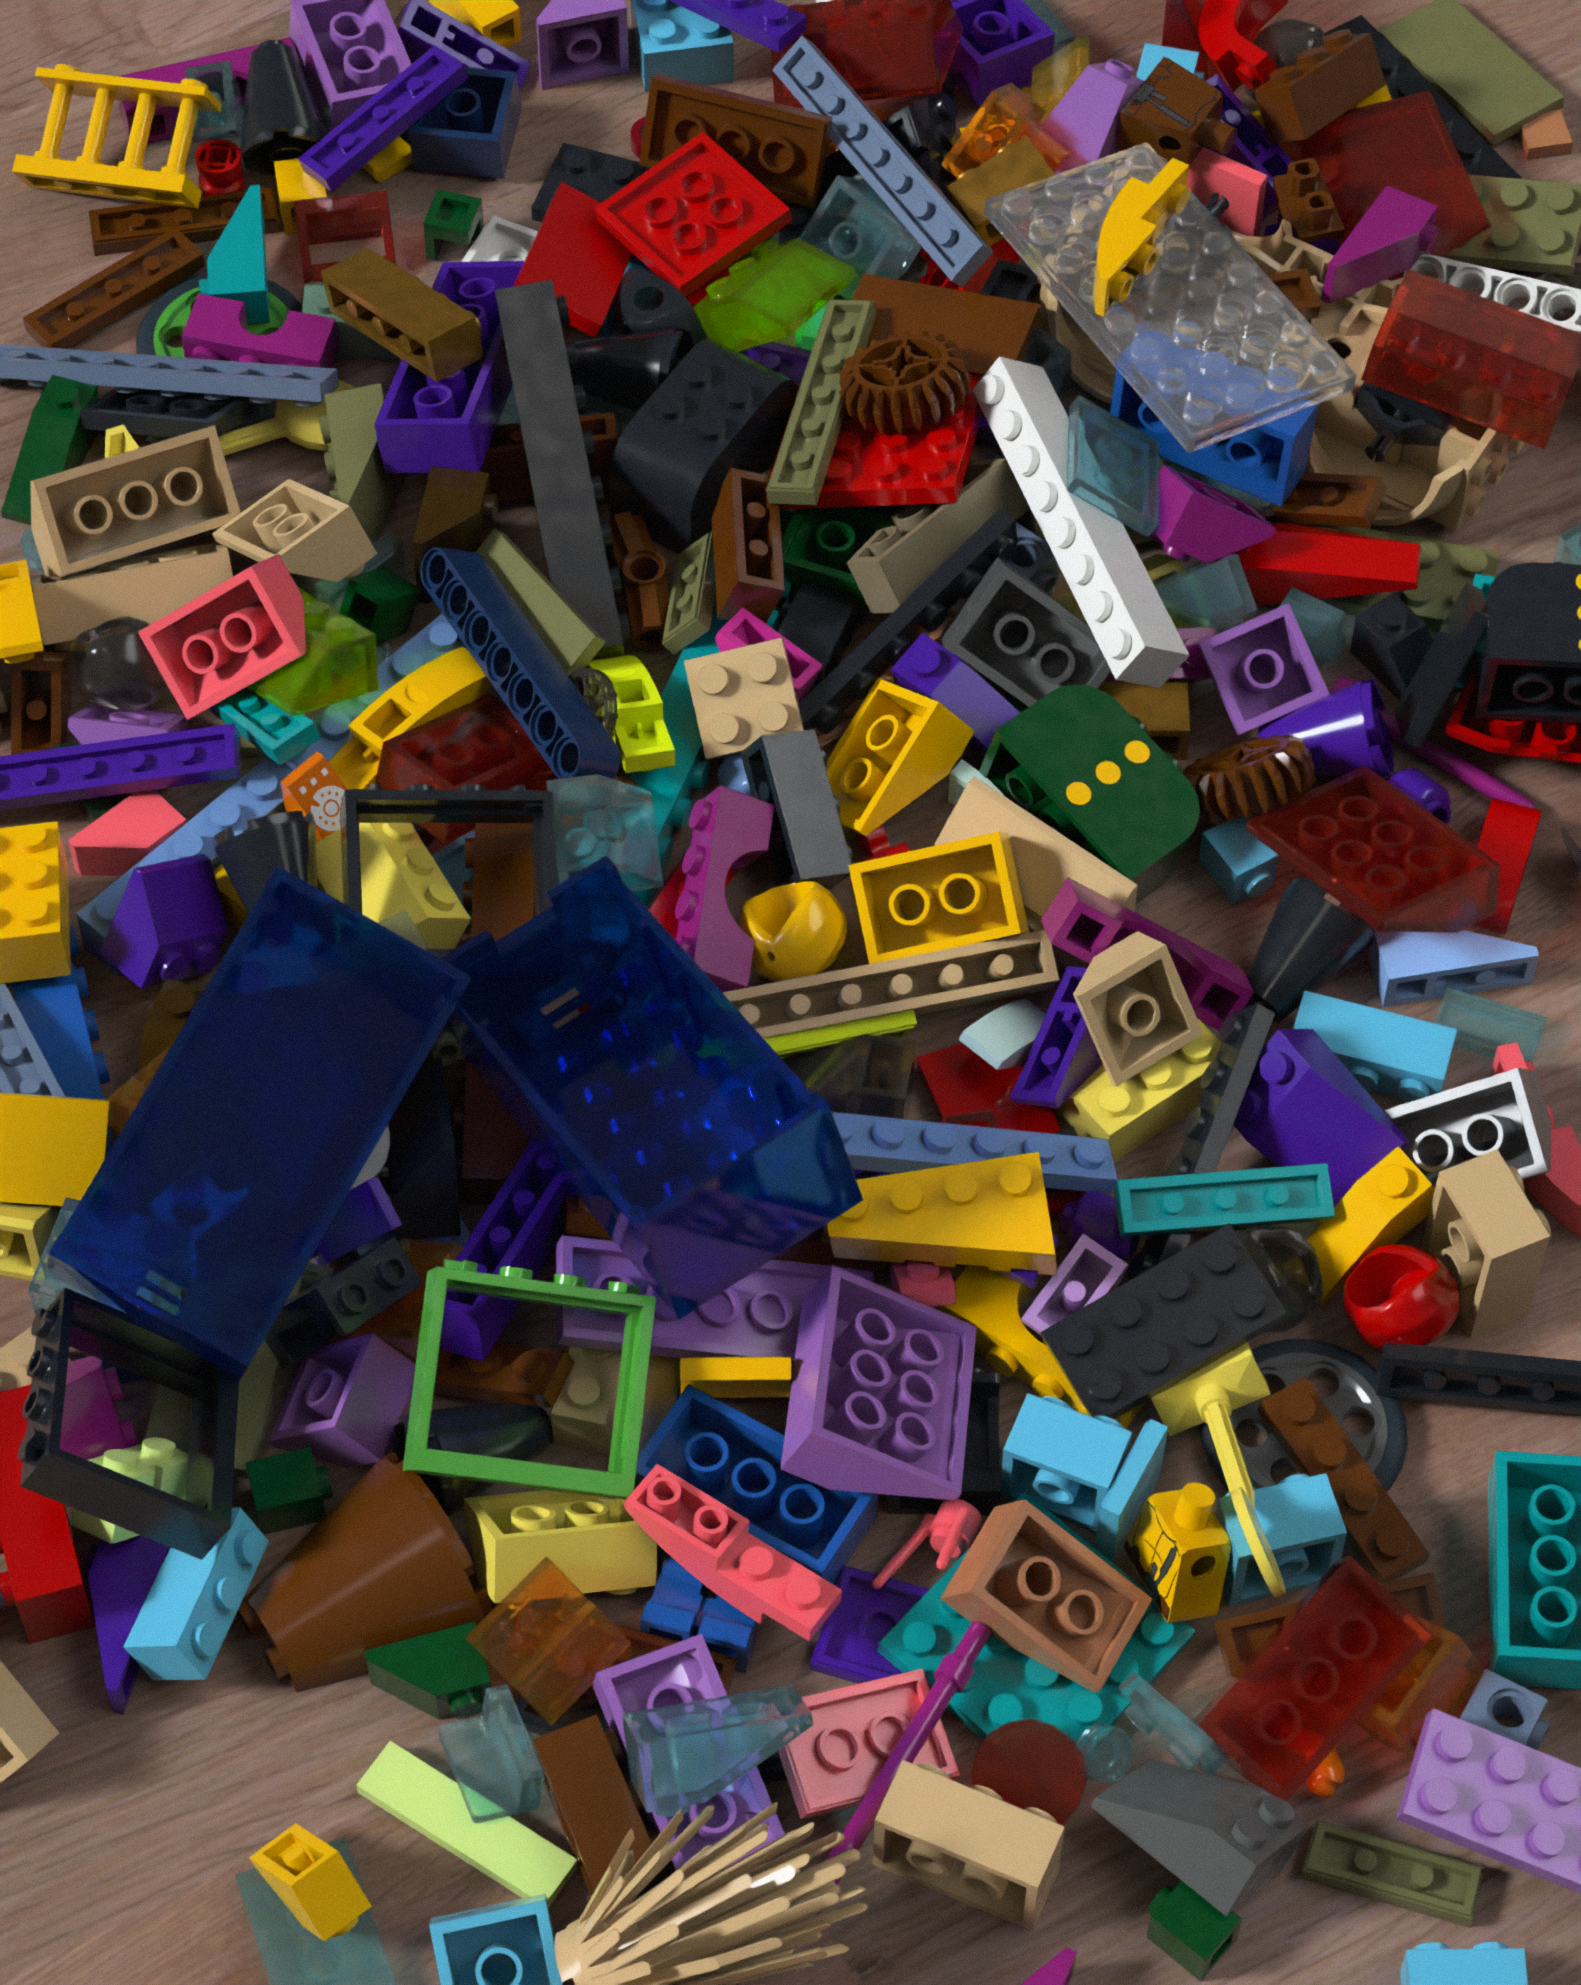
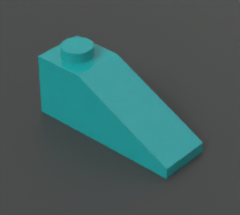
(239, 260)

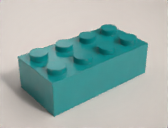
(1535, 1568)

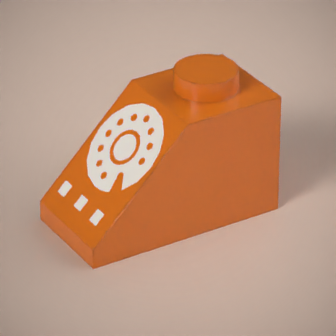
(316, 790)

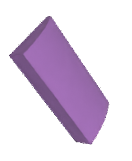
(673, 1677)

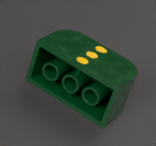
(1097, 782)

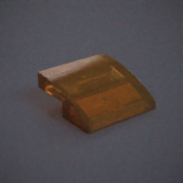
(548, 1640)

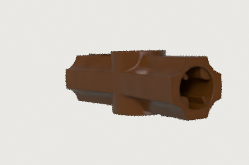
(643, 580)

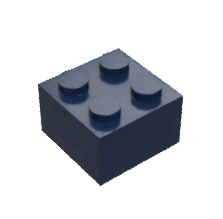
(470, 127)

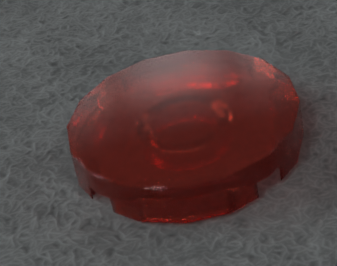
(1032, 1767)

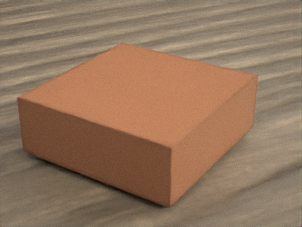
(1546, 136)

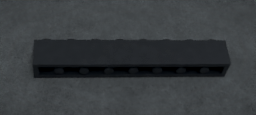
(559, 458)

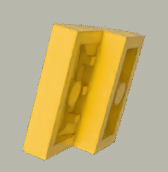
(738, 1376)

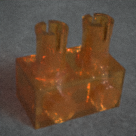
(1003, 120)

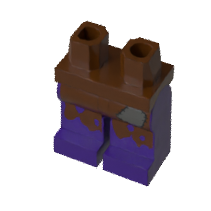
(1308, 206)

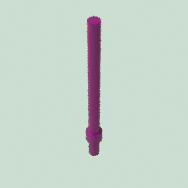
(951, 1678)

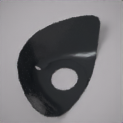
(671, 314)

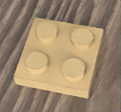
(742, 696)

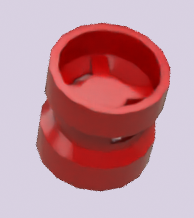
(219, 167)

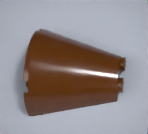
(364, 1578)

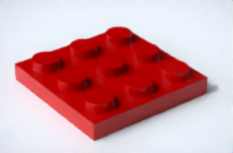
(693, 214)

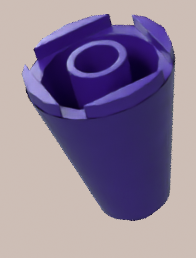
(1341, 731)

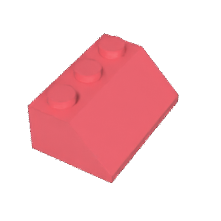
(229, 636)

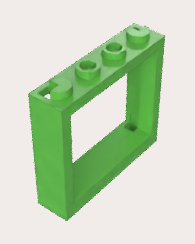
(566, 1292)

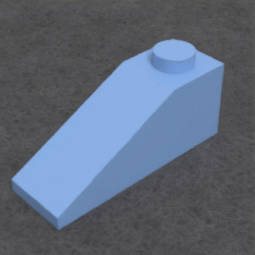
(1423, 964)

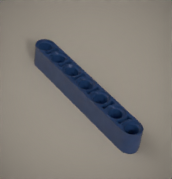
(519, 664)

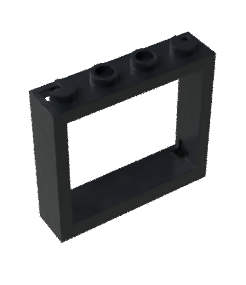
(464, 805)
(128, 1343)

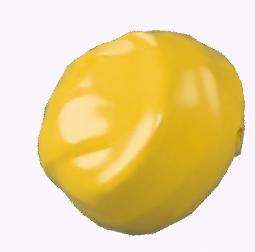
(794, 930)

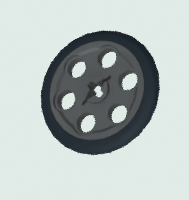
(1290, 1361)

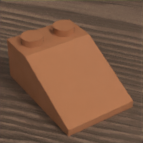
(1046, 1595)

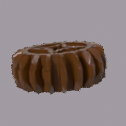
(904, 382)
(1251, 777)

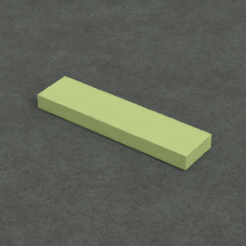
(438, 1811)

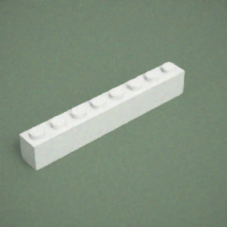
(1086, 542)

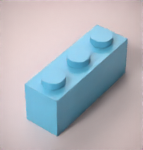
(1381, 1047)
(195, 1604)

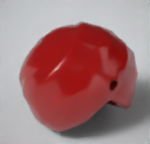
(1401, 1297)

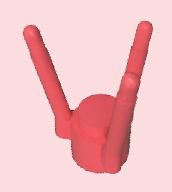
(949, 1532)

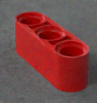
(1508, 840)

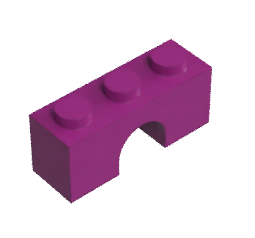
(220, 332)

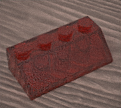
(880, 45)
(1312, 1679)

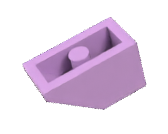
(1082, 1278)

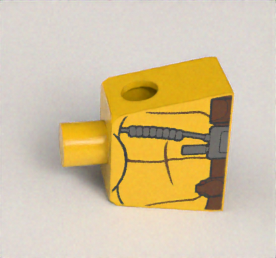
(1180, 1552)

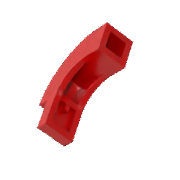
(1228, 36)

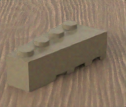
(927, 534)

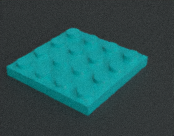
(1015, 1686)

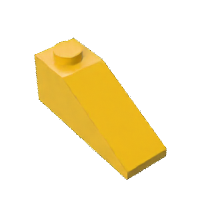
(1370, 1215)

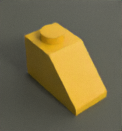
(312, 1882)

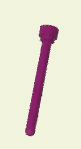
(1448, 760)

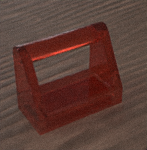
(339, 221)

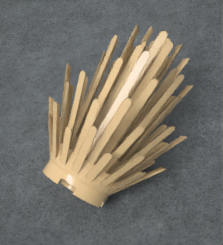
(709, 1919)

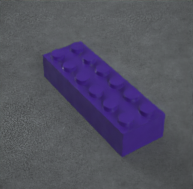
(456, 417)

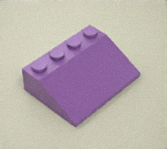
(878, 1392)

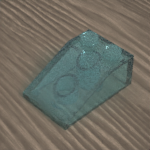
(702, 1746)

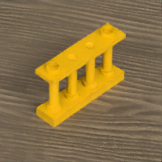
(129, 178)

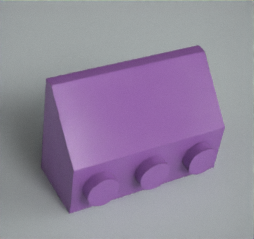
(345, 52)

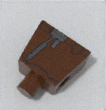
(1175, 115)

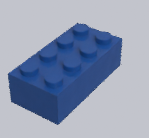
(1258, 461)
(741, 1466)

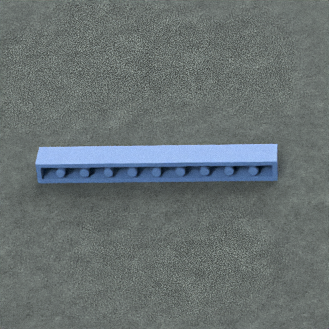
(260, 789)

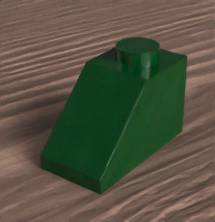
(433, 1672)

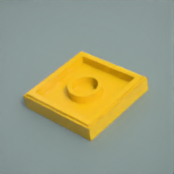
(50, 1147)

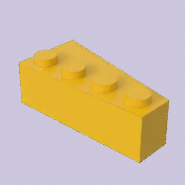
(953, 1215)

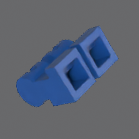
(682, 1612)

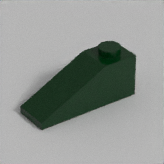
(51, 442)

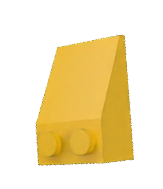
(892, 754)

